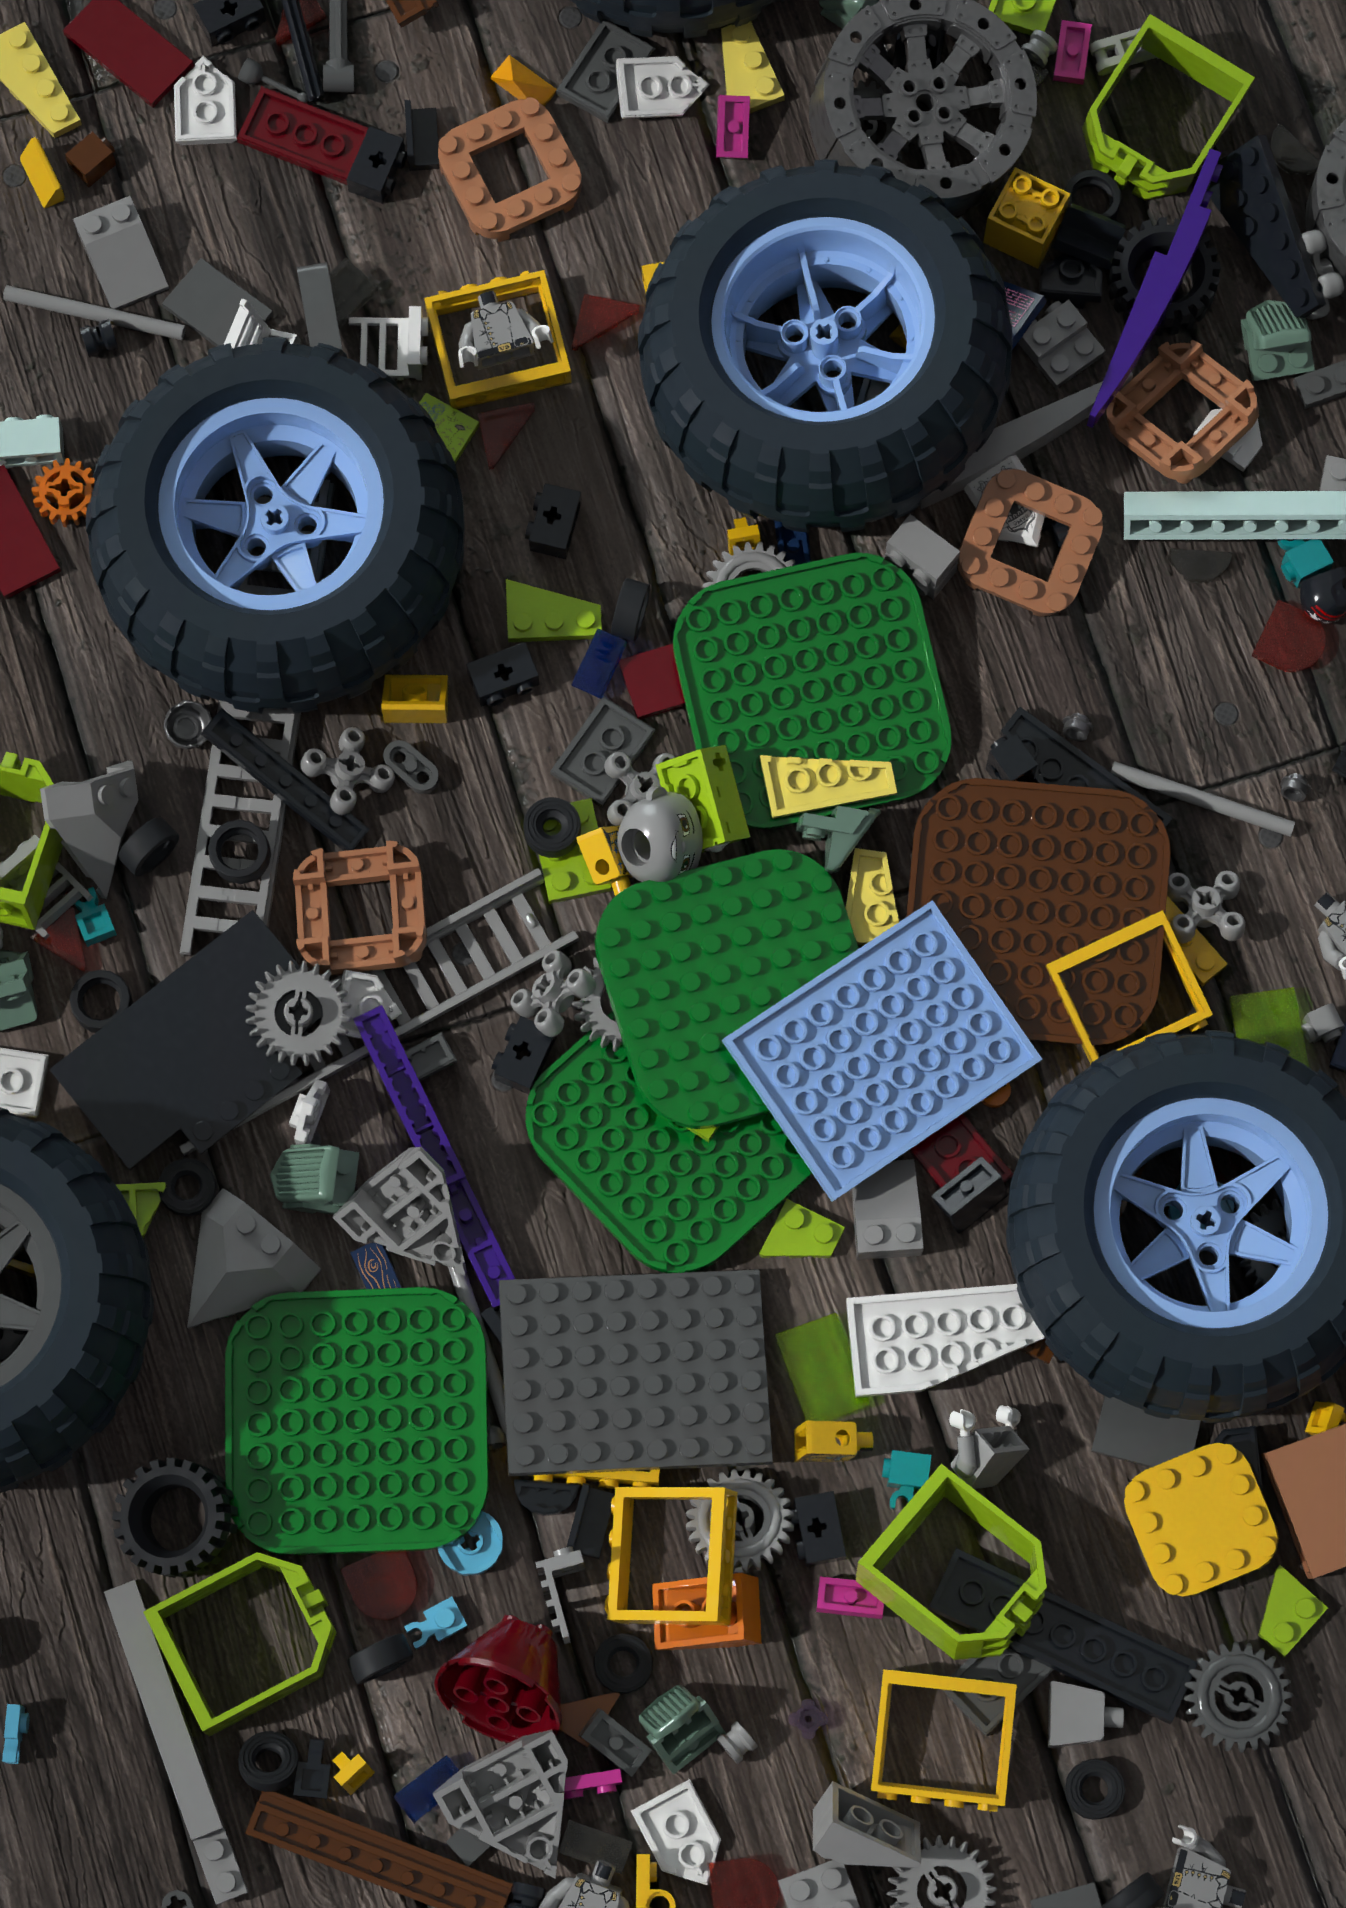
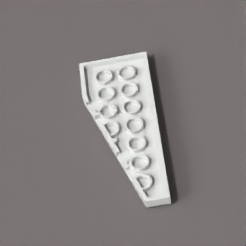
(933, 1336)

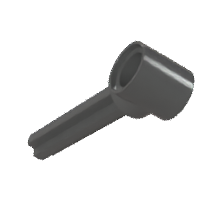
(338, 70)

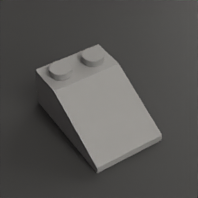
(121, 253)
(888, 1213)
(863, 1831)

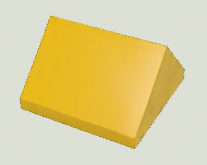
(415, 699)

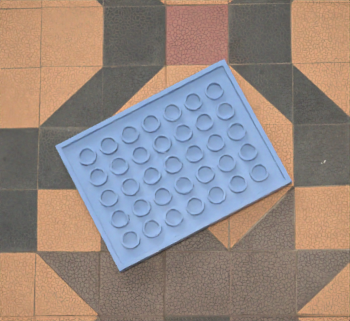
(881, 1050)

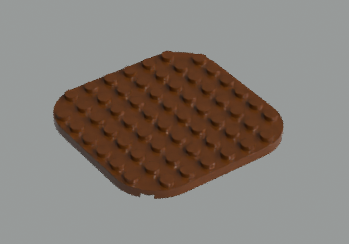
(1040, 875)

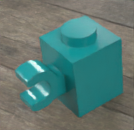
(1304, 559)
(906, 1472)

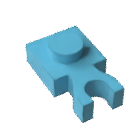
(442, 1621)
(15, 1725)

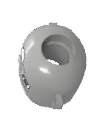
(660, 836)

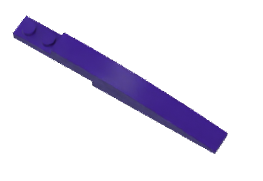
(1159, 287)
(428, 1133)

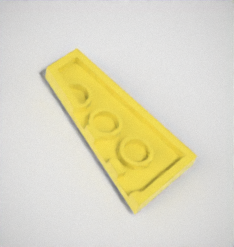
(33, 81)
(809, 785)

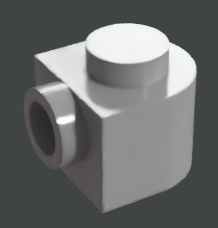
(1322, 1024)

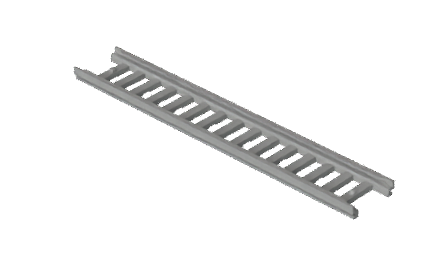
(275, 807)

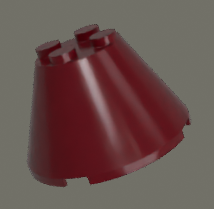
(505, 1681)

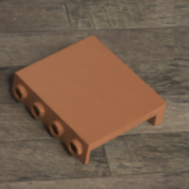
(1312, 1497)

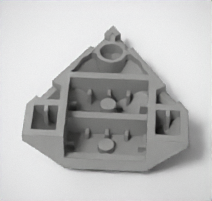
(93, 819)
(406, 1211)
(242, 1261)
(512, 1799)

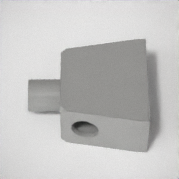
(1078, 1715)

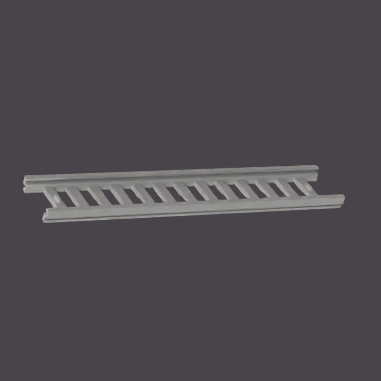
(455, 922)

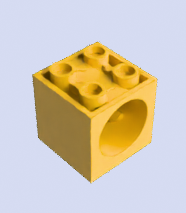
(1026, 217)

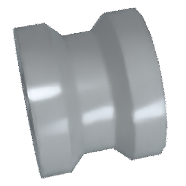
(1040, 47)
(736, 1742)

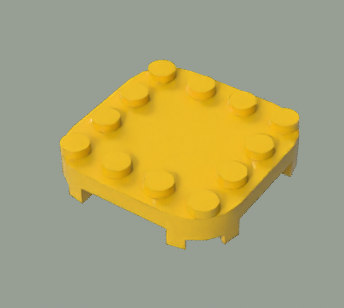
(1201, 1519)

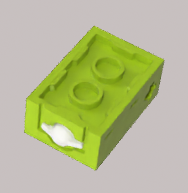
(710, 785)

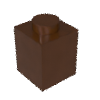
(91, 158)

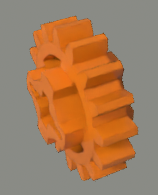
(64, 479)

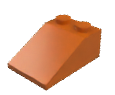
(691, 1596)

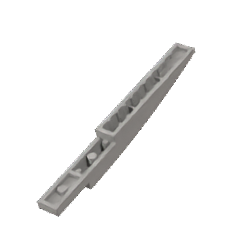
(1023, 437)
(175, 1743)

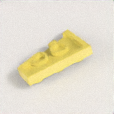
(748, 68)
(870, 896)

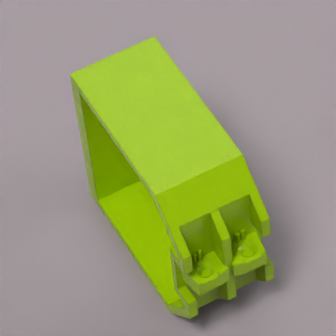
(1193, 61)
(24, 783)
(309, 1600)
(1013, 1617)

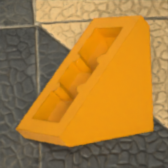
(522, 81)

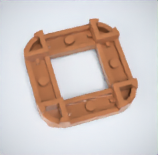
(524, 208)
(1175, 459)
(1012, 584)
(356, 867)

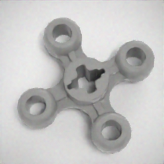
(1329, 281)
(347, 770)
(632, 780)
(1206, 906)
(553, 993)

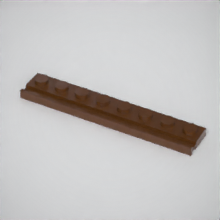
(373, 1855)

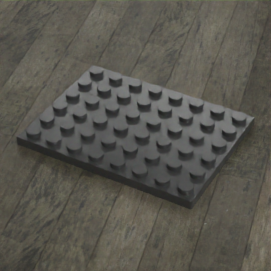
(634, 1372)

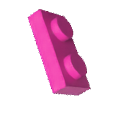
(1072, 52)
(732, 127)
(847, 1598)
(603, 1782)

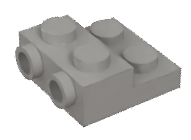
(1061, 343)

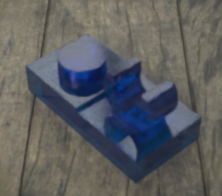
(599, 663)
(418, 1796)

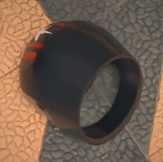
(1324, 596)

